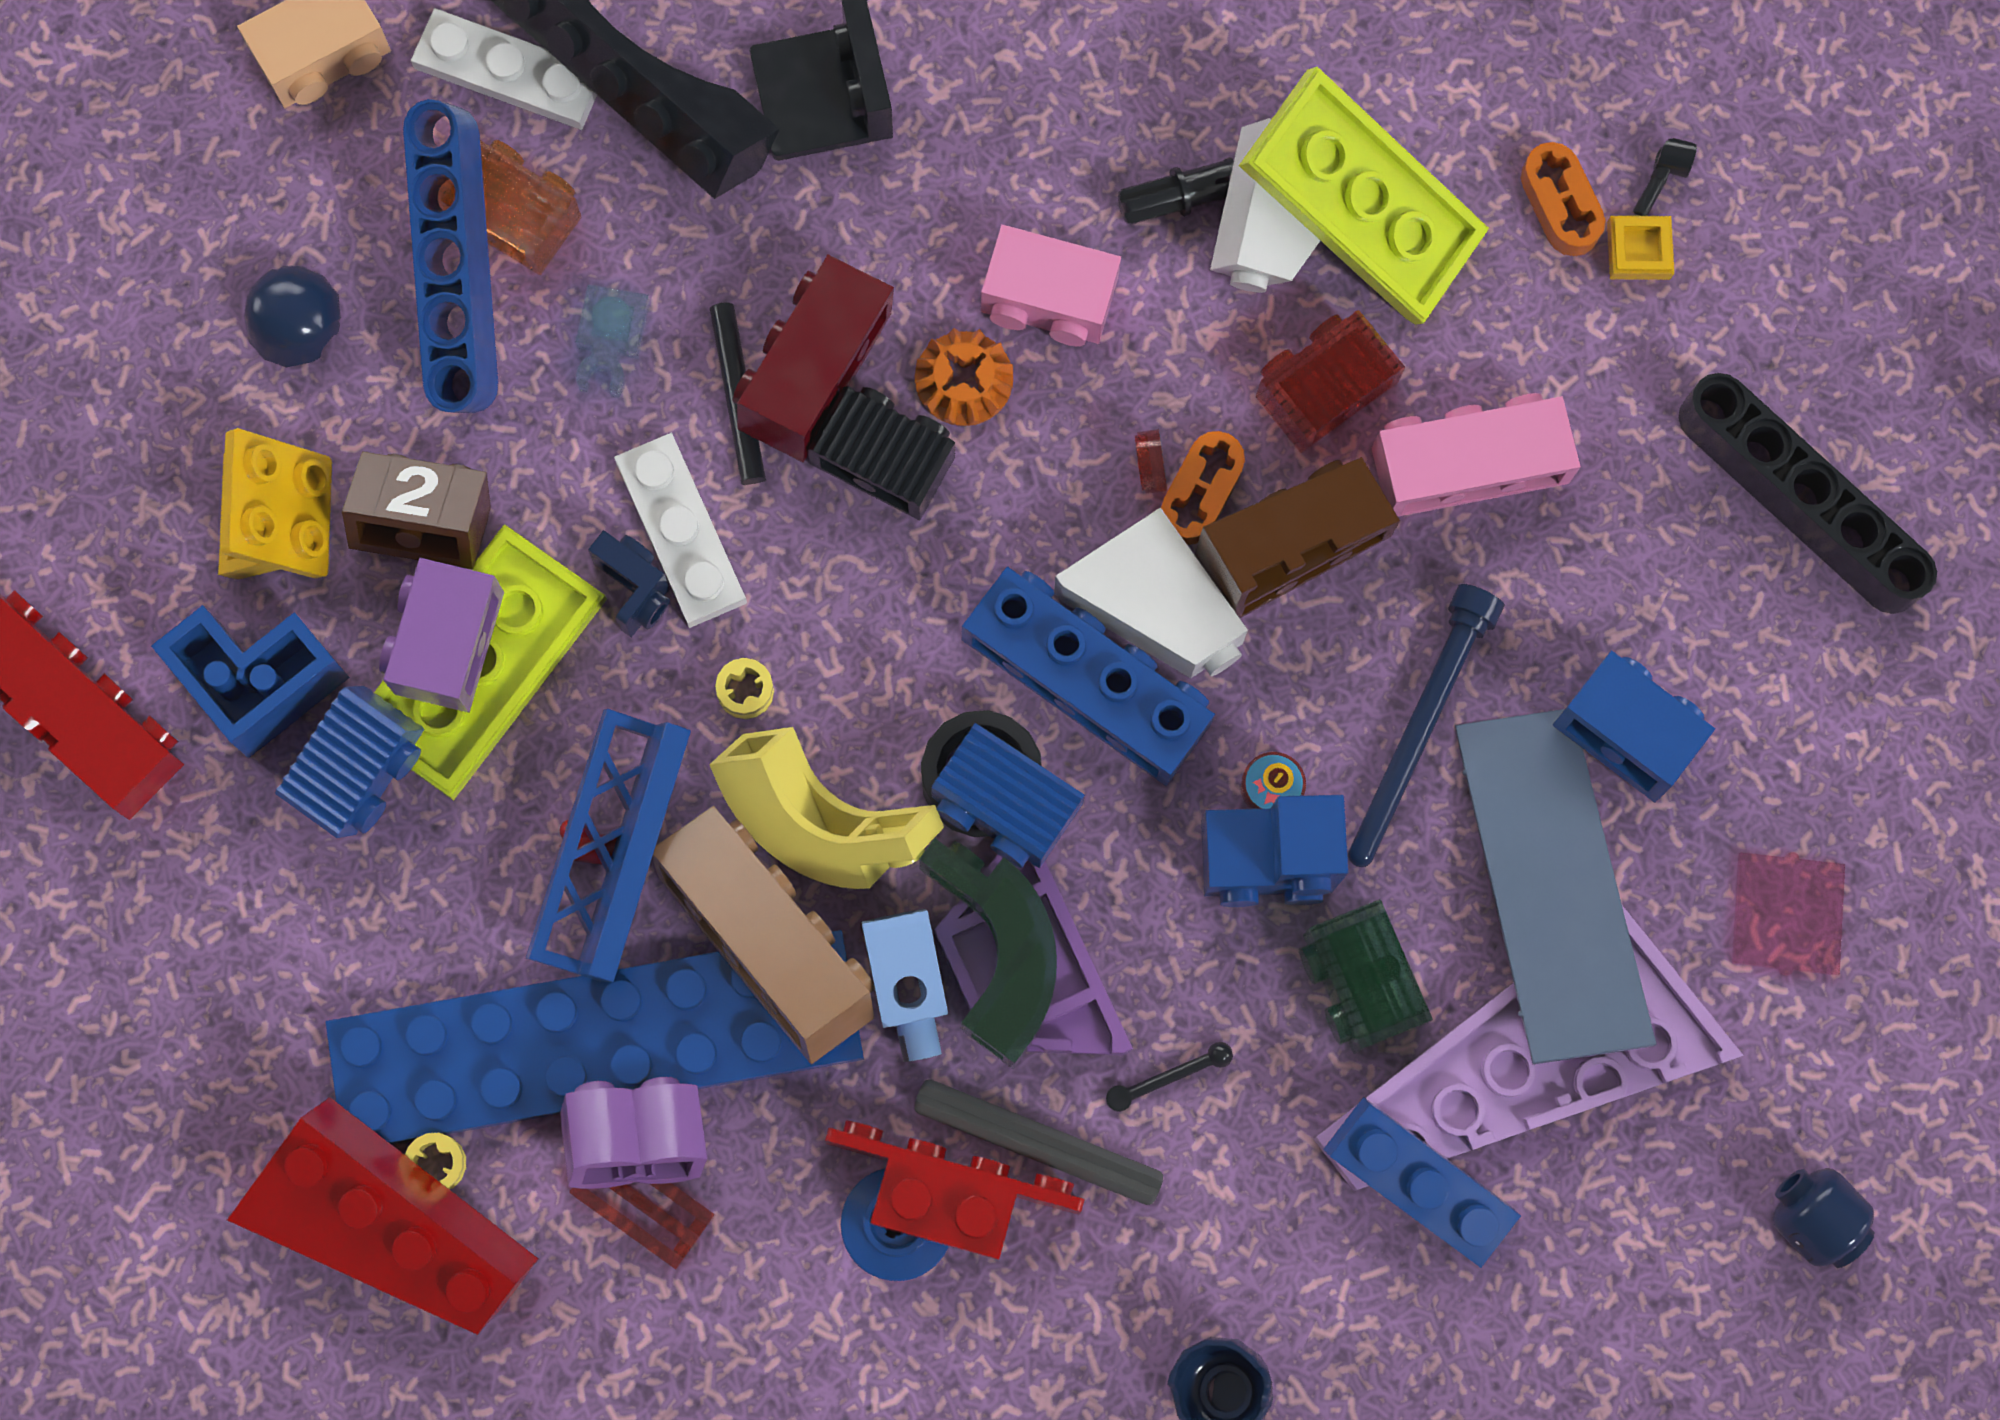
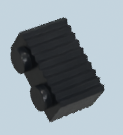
(883, 450)

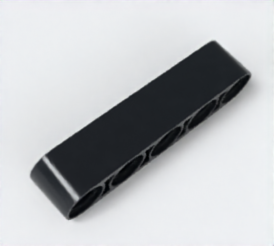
(1837, 498)

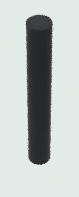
(732, 369)

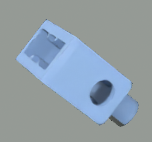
(901, 948)

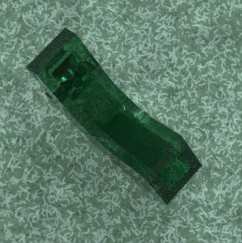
(1025, 975)

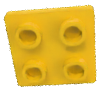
(273, 508)

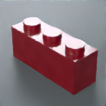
(812, 356)

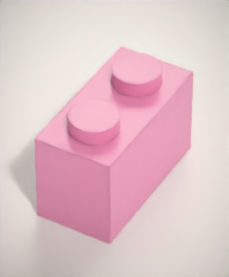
(1049, 286)

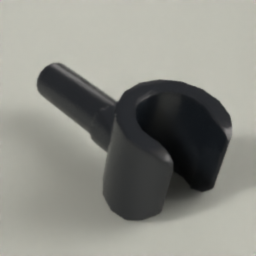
(1673, 158)

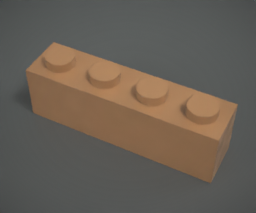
(764, 933)

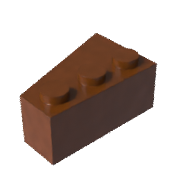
(1295, 535)

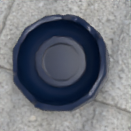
(291, 315)
(1240, 1385)

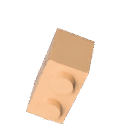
(313, 44)

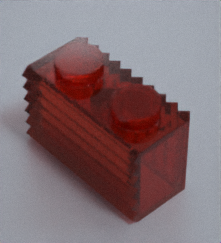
(1328, 379)

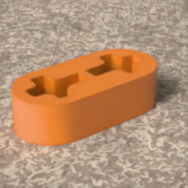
(1550, 204)
(1189, 481)

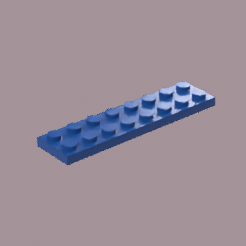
(527, 1046)

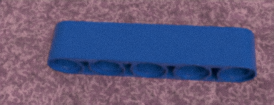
(431, 234)

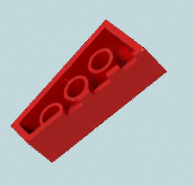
(78, 716)
(382, 1220)

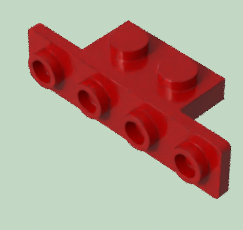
(947, 1199)

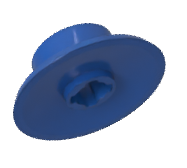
(872, 1249)

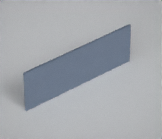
(1554, 889)

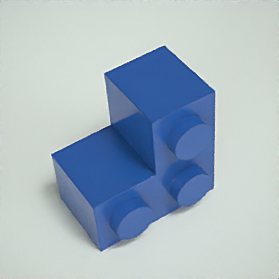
(254, 690)
(1284, 850)

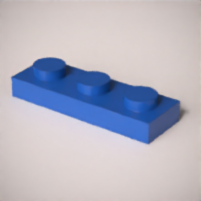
(1422, 1182)

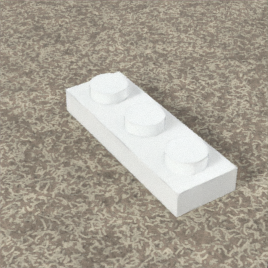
(502, 68)
(680, 530)

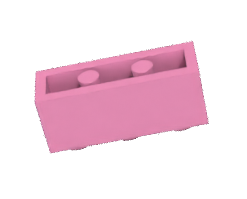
(1475, 454)

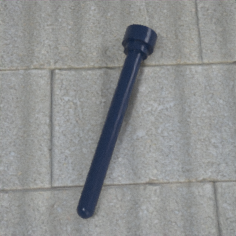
(1472, 614)

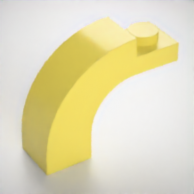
(807, 826)

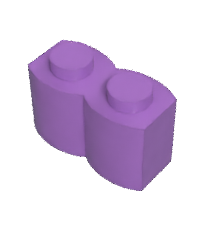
(632, 1134)

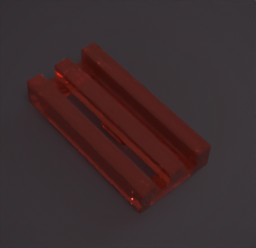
(687, 1236)

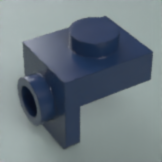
(631, 566)

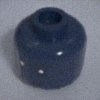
(1823, 1217)

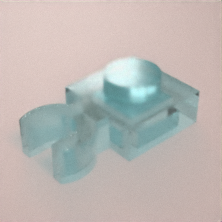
(611, 328)

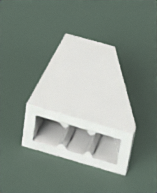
(1257, 236)
(1156, 597)

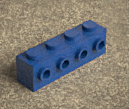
(1087, 674)

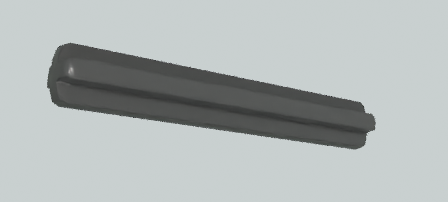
(1038, 1142)

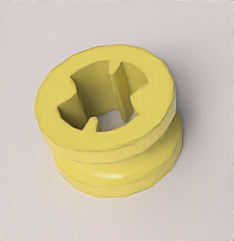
(737, 670)
(446, 1146)

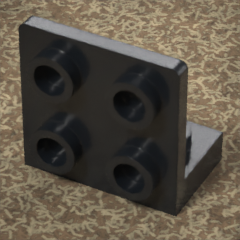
(824, 87)

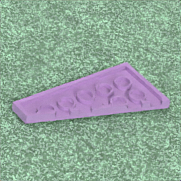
(1482, 1081)

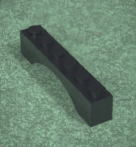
(693, 122)

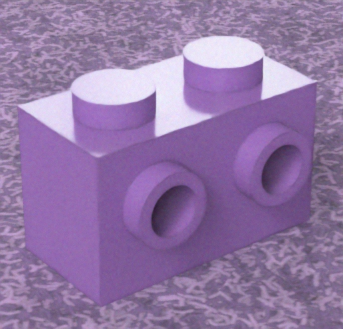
(441, 634)

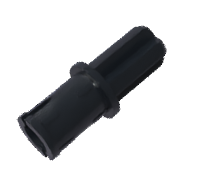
(1175, 192)

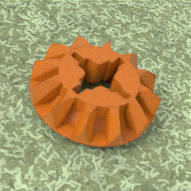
(962, 403)

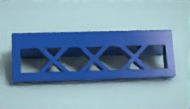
(632, 851)

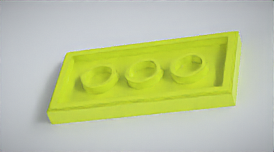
(1364, 196)
(535, 627)

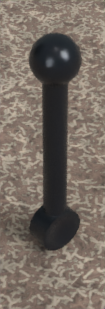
(1120, 1097)

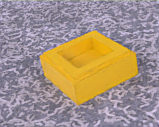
(1640, 247)

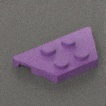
(1080, 1010)

